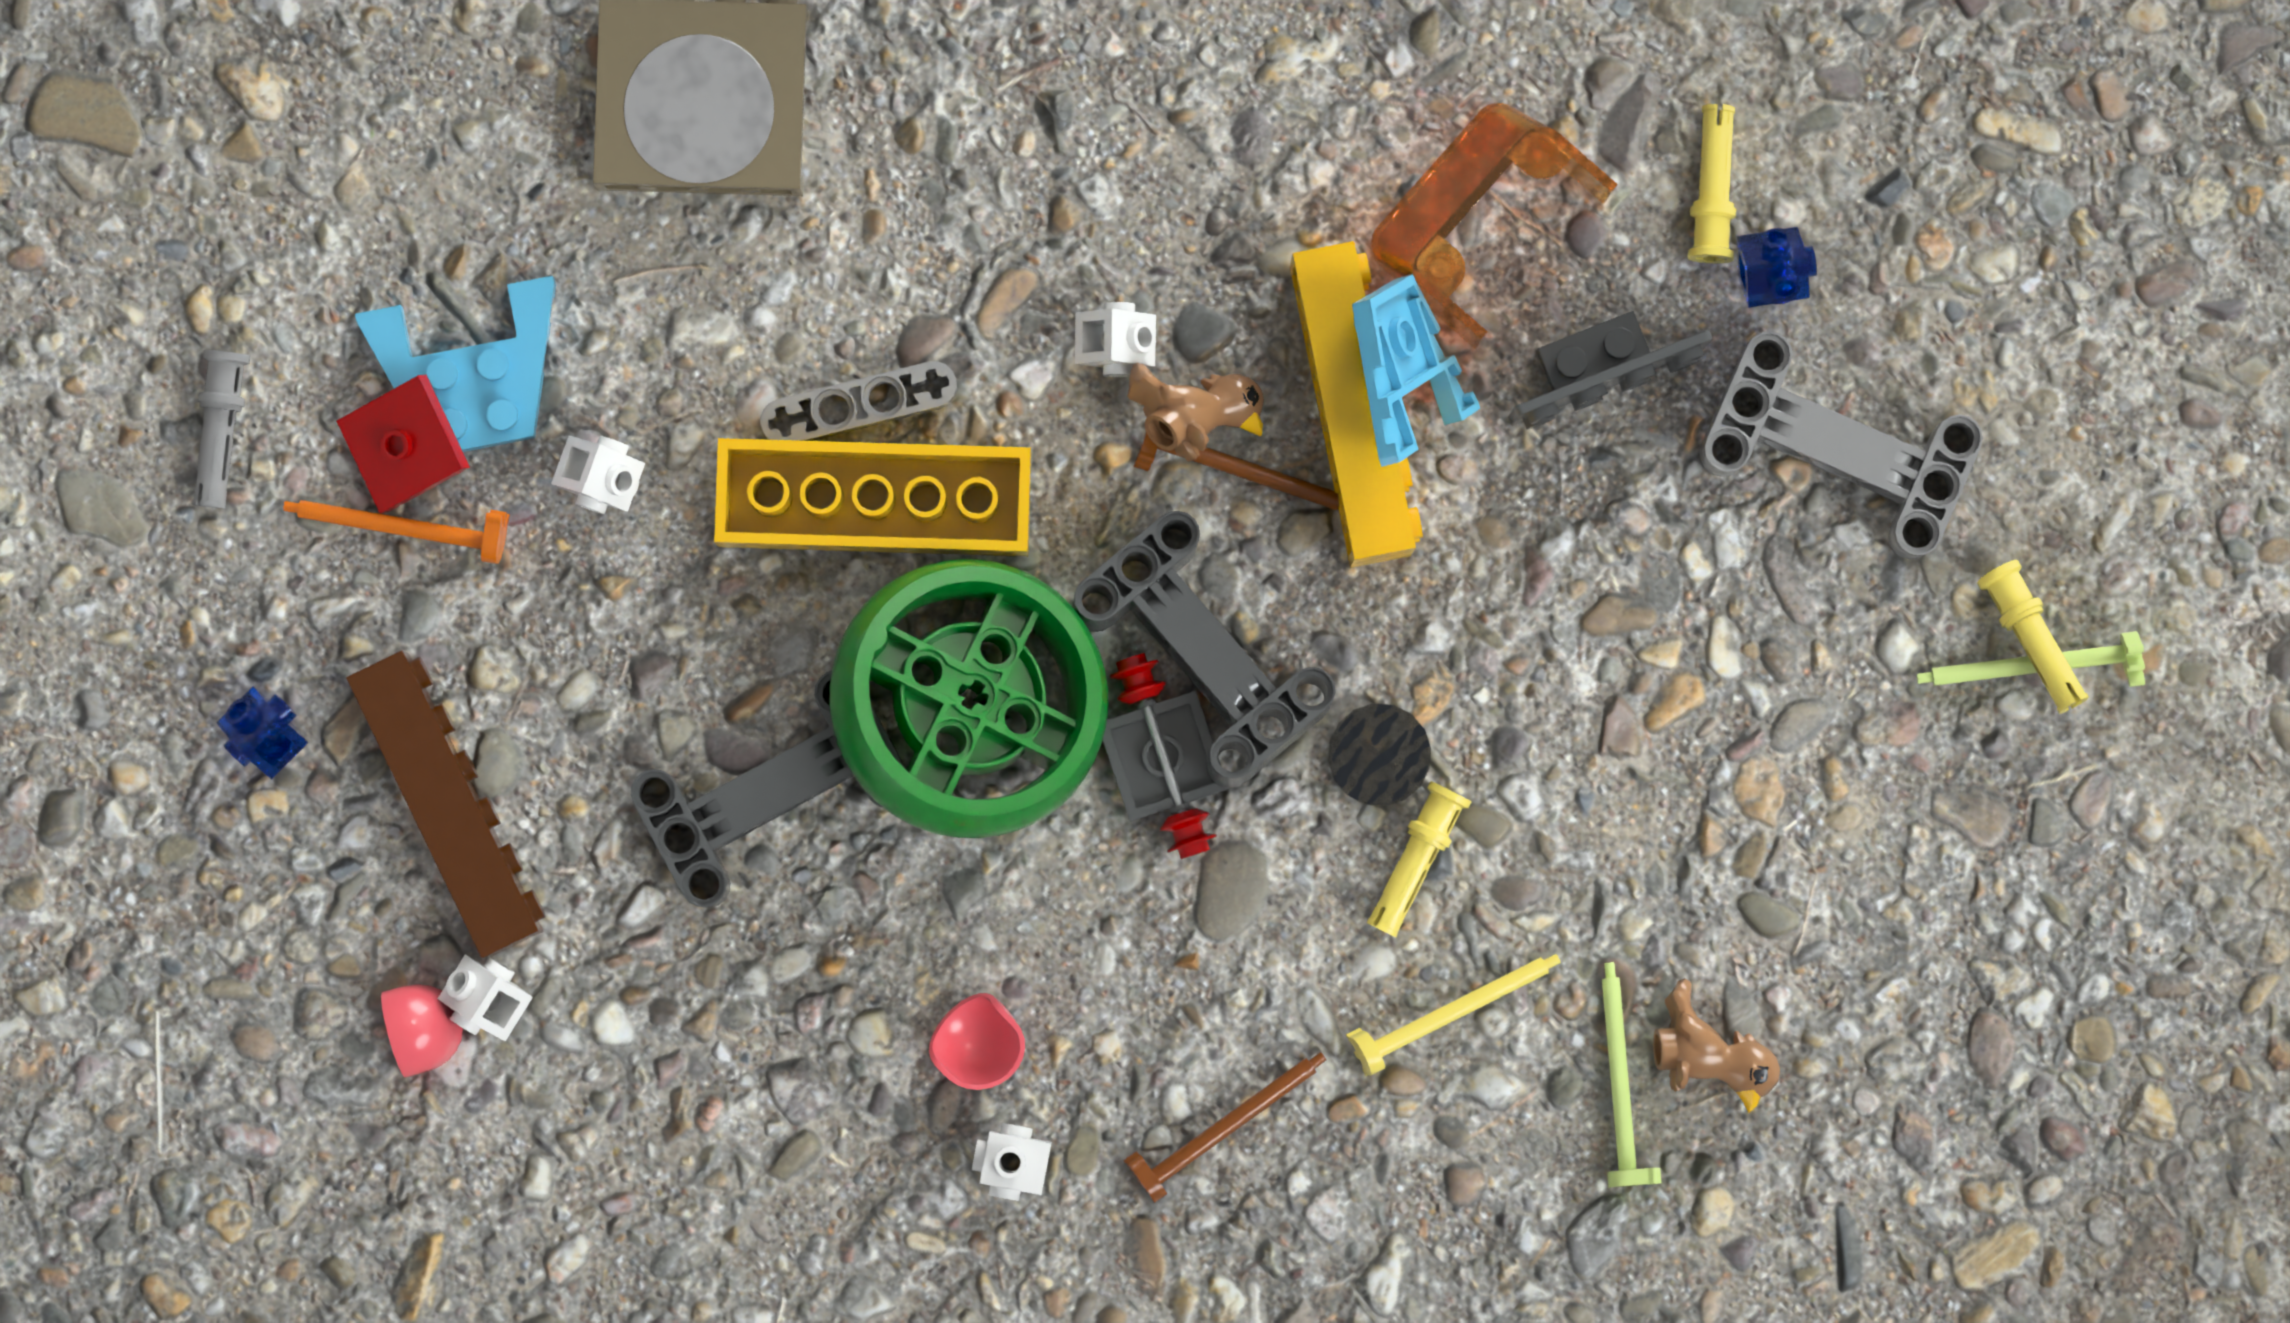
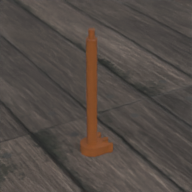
(1248, 471)
(1153, 1178)

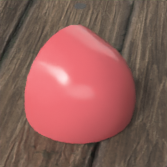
(419, 1028)
(977, 1043)

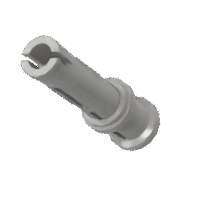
(220, 404)

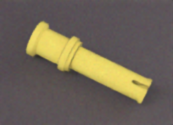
(1713, 209)
(2022, 615)
(1427, 837)

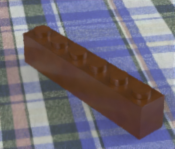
(446, 804)

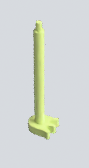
(2128, 653)
(1628, 1173)

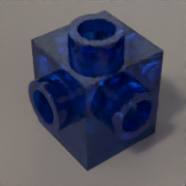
(1775, 266)
(261, 732)

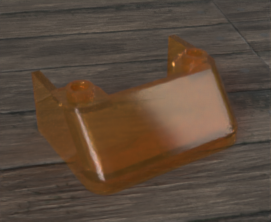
(1416, 228)

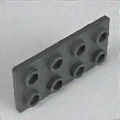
(1598, 358)

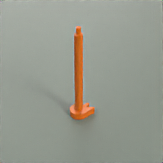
(490, 541)

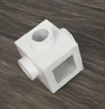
(1115, 338)
(598, 473)
(484, 997)
(1033, 1162)

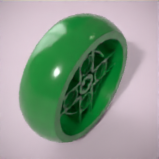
(1052, 740)

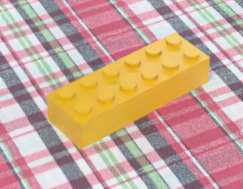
(1370, 496)
(873, 497)

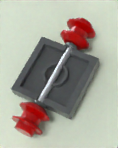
(1161, 755)

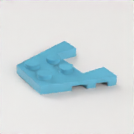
(1398, 356)
(485, 388)

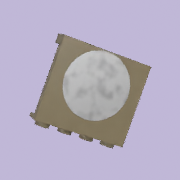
(700, 97)

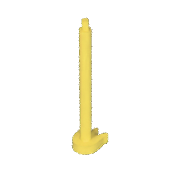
(1371, 1051)

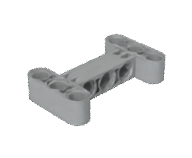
(1842, 446)

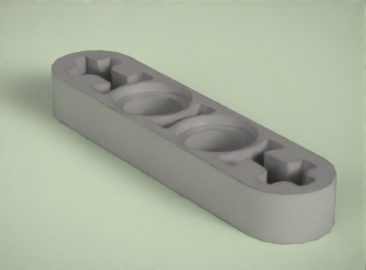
(857, 395)

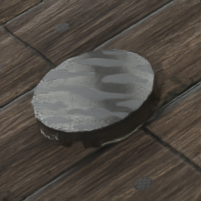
(1379, 755)

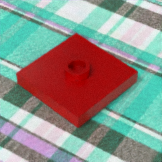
(403, 443)

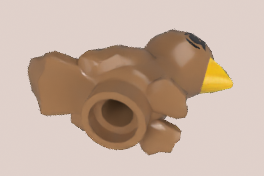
(1185, 414)
(1697, 1051)

